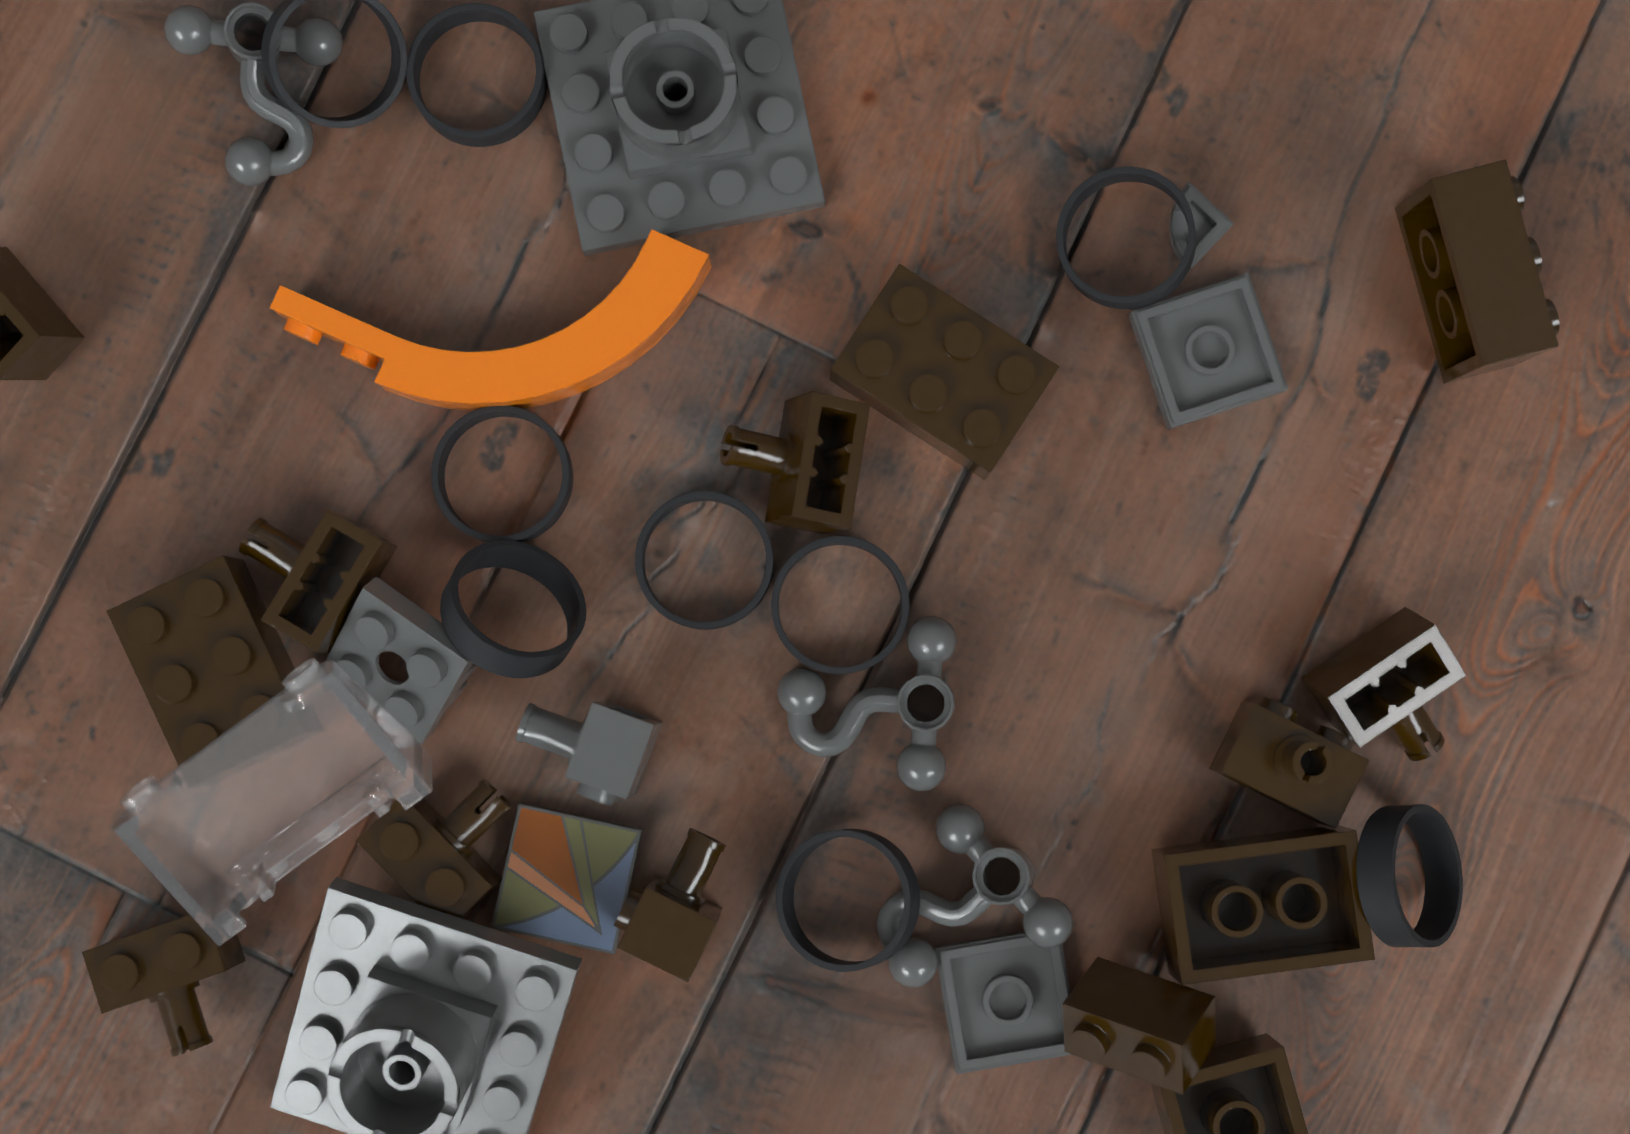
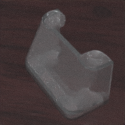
(272, 794)

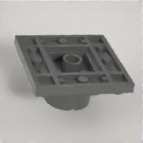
(688, 166)
(420, 1021)

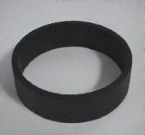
(446, 21)
(376, 107)
(1107, 178)
(457, 430)
(664, 510)
(861, 544)
(536, 564)
(1378, 881)
(789, 921)

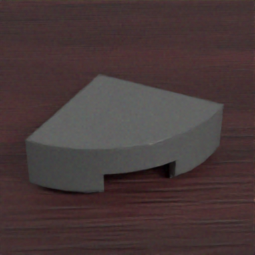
(1209, 224)

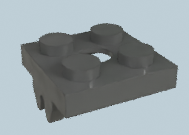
(393, 623)

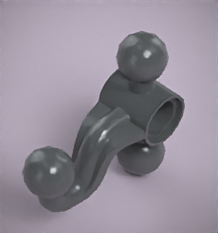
(315, 42)
(919, 763)
(962, 831)

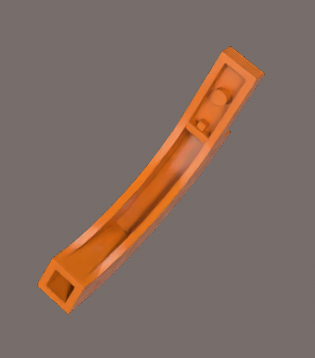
(533, 374)

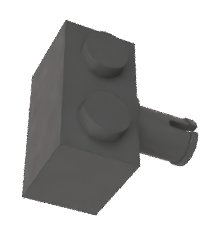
(603, 752)

